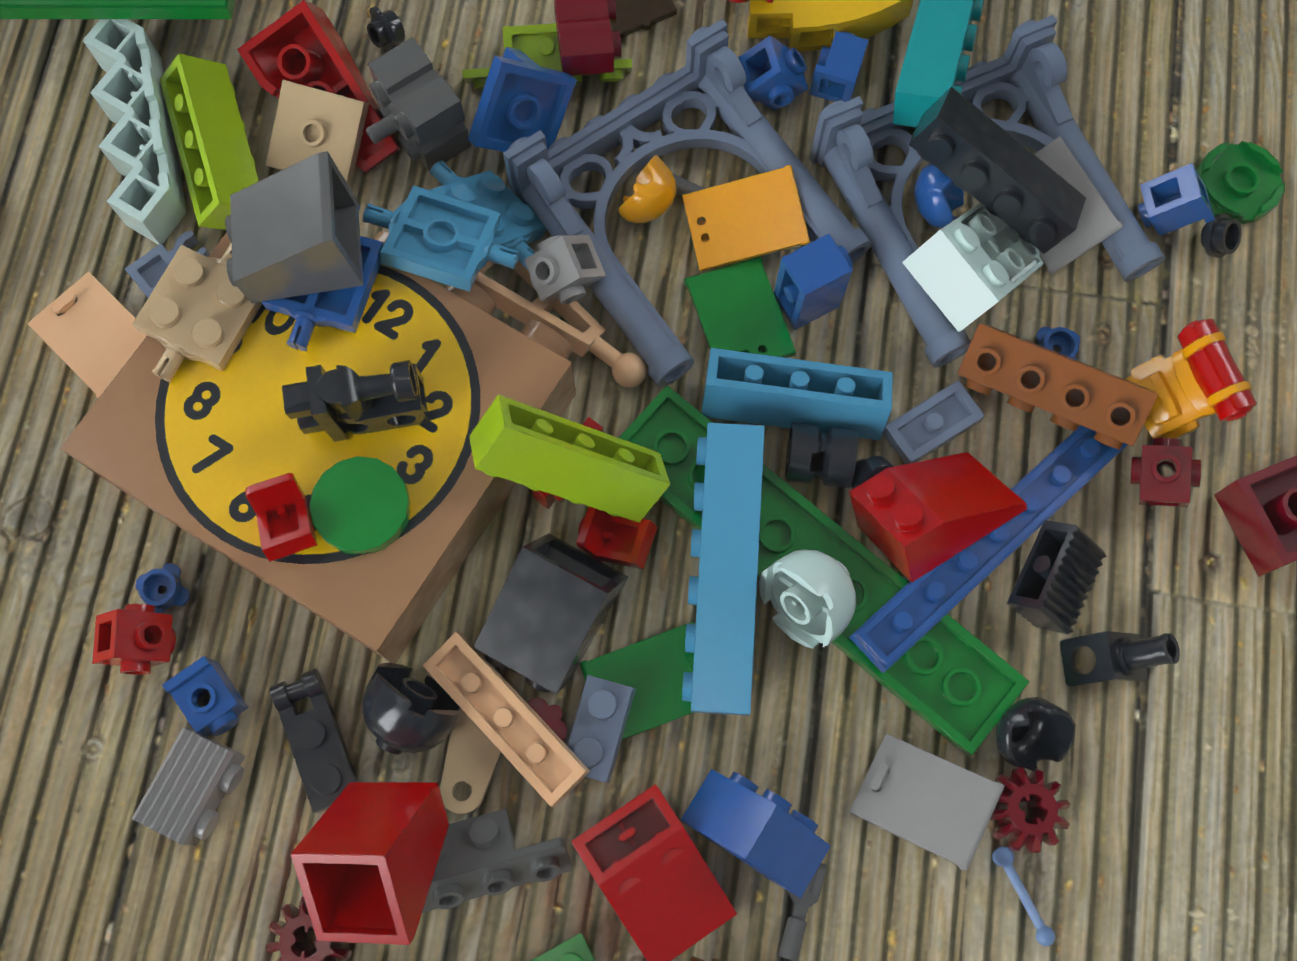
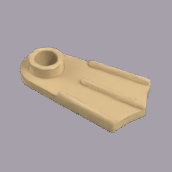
(469, 760)

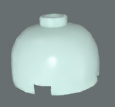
(810, 595)

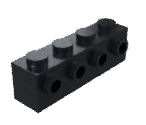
(997, 171)

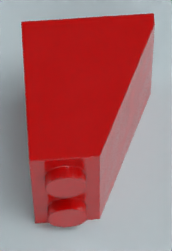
(372, 861)

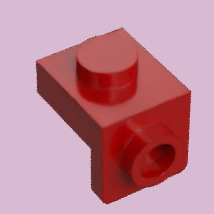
(282, 516)
(615, 538)

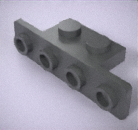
(483, 860)

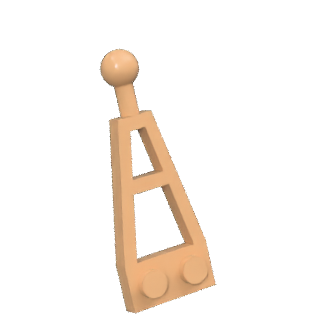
(582, 334)

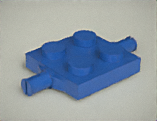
(331, 308)

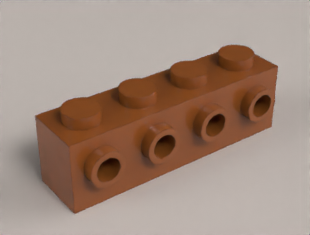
(1056, 384)

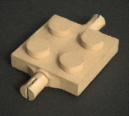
(195, 312)

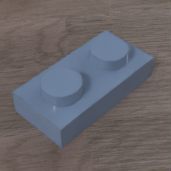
(933, 423)
(600, 725)

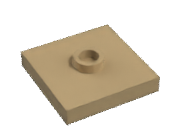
(314, 123)

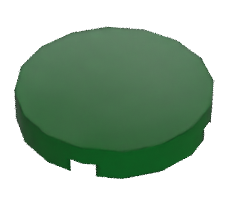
(1242, 181)
(360, 505)

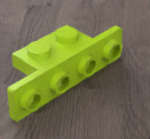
(541, 46)

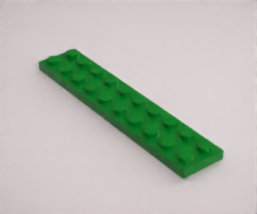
(942, 678)

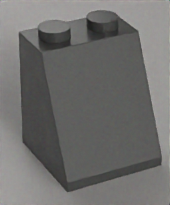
(295, 233)

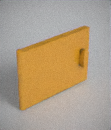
(746, 218)

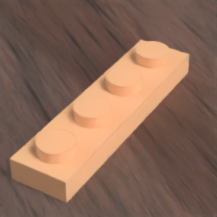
(506, 719)

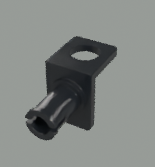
(1118, 656)

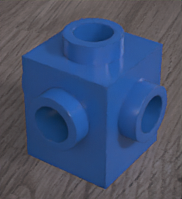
(773, 73)

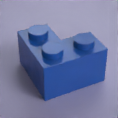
(757, 830)

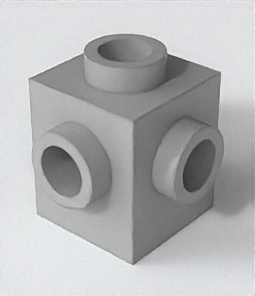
(564, 268)

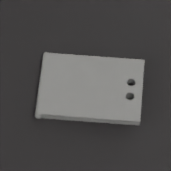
(1096, 218)
(927, 801)

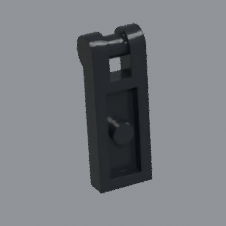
(314, 739)

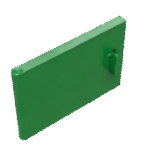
(740, 310)
(656, 672)

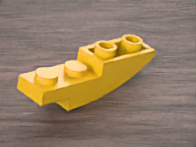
(814, 22)

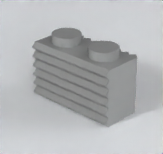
(190, 788)

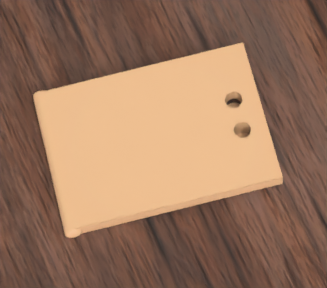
(91, 334)

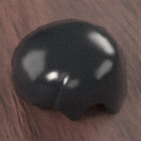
(1034, 732)

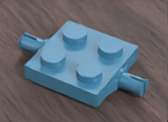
(517, 220)
(440, 238)

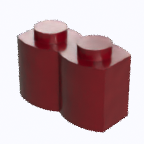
(586, 36)

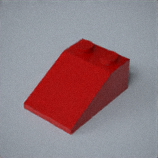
(932, 510)

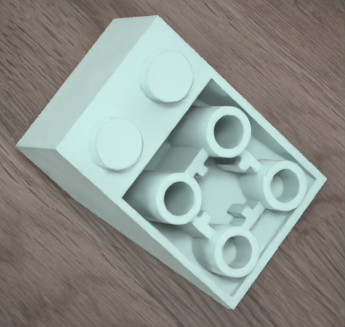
(972, 265)

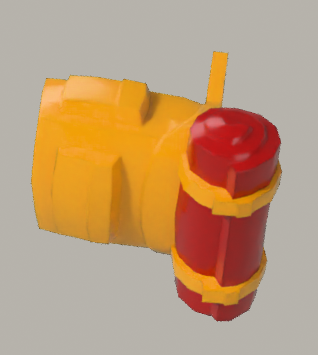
(1194, 383)

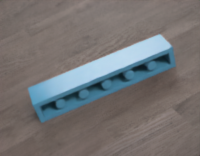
(727, 570)

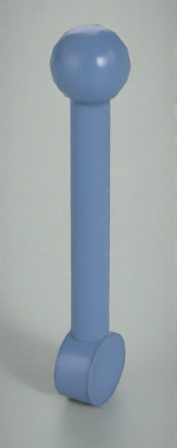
(1003, 858)

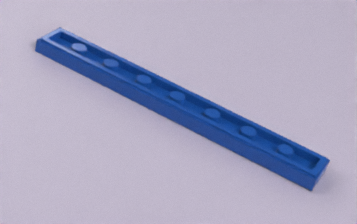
(933, 595)

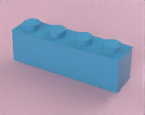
(797, 391)

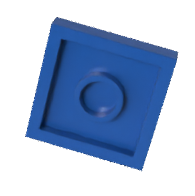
(520, 102)

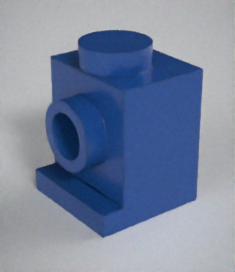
(838, 67)
(1175, 200)
(225, 701)

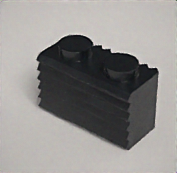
(1056, 577)

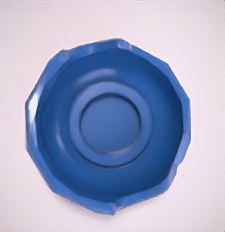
(937, 196)

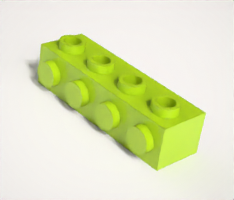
(208, 136)
(567, 459)

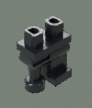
(358, 404)

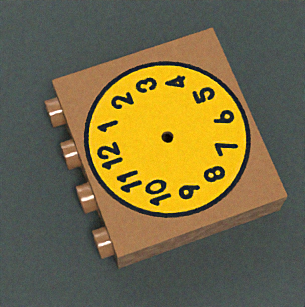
(214, 432)

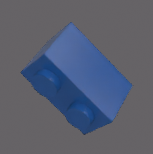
(812, 280)

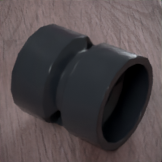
(837, 457)

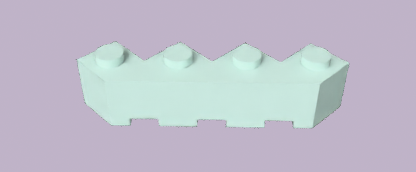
(143, 138)

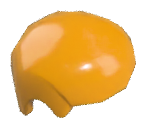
(652, 193)

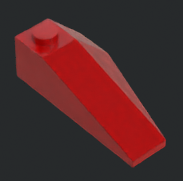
(310, 52)

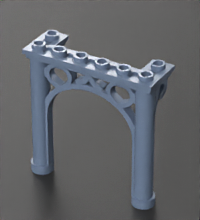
(1028, 81)
(707, 82)

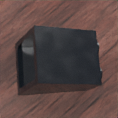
(549, 612)

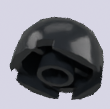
(406, 711)

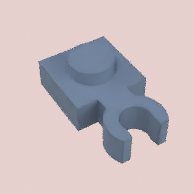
(152, 265)

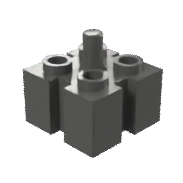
(417, 106)

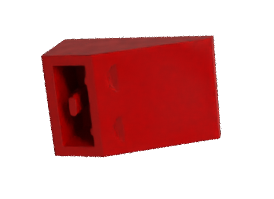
(654, 877)

